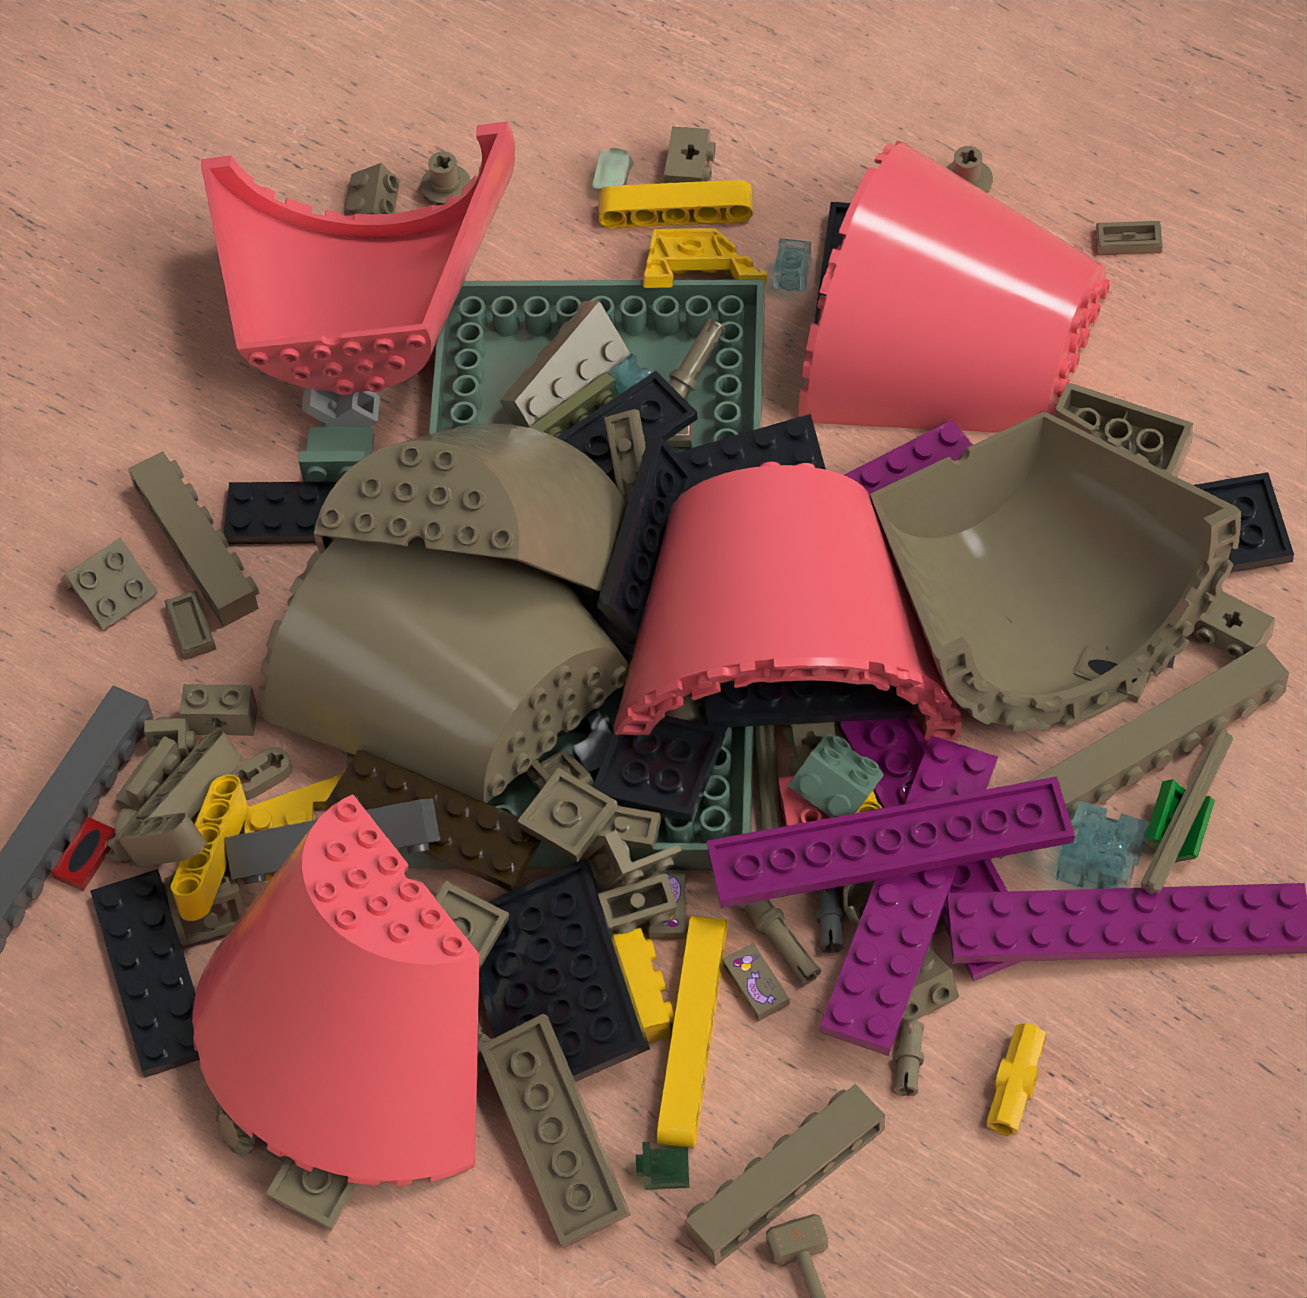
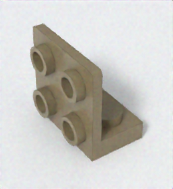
(110, 583)
(613, 866)
(222, 917)

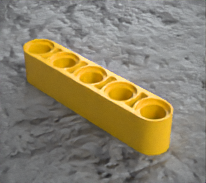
(675, 204)
(201, 875)

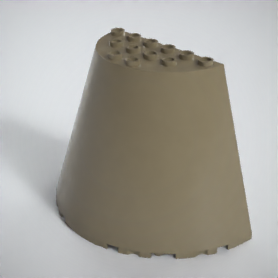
(483, 495)
(1068, 548)
(436, 661)

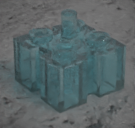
(1102, 849)

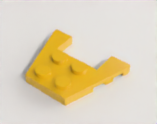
(694, 250)
(289, 808)

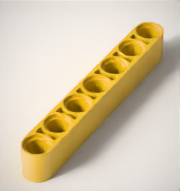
(692, 1032)

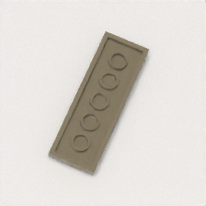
(554, 1131)

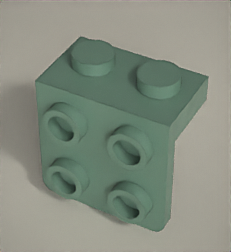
(333, 452)
(836, 777)

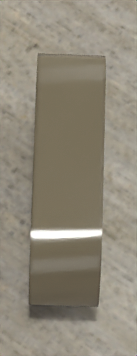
(261, 774)

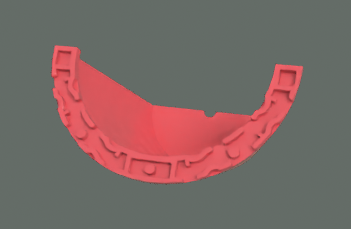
(353, 295)
(944, 307)
(778, 583)
(346, 1013)

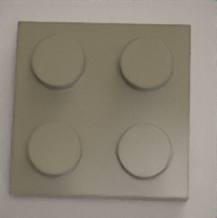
(567, 814)

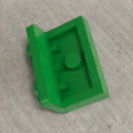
(1164, 809)

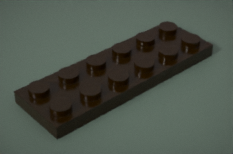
(470, 831)

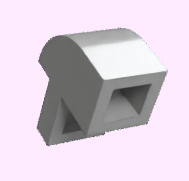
(337, 410)

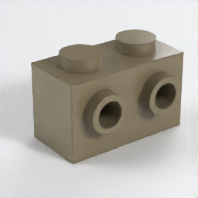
(639, 904)

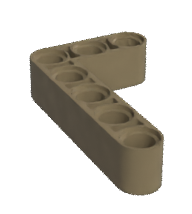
(163, 826)

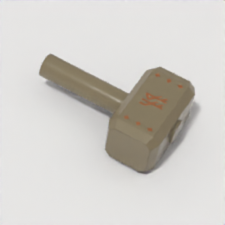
(799, 1241)

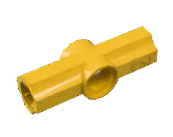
(1016, 1079)

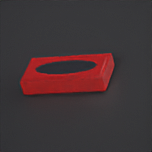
(84, 854)

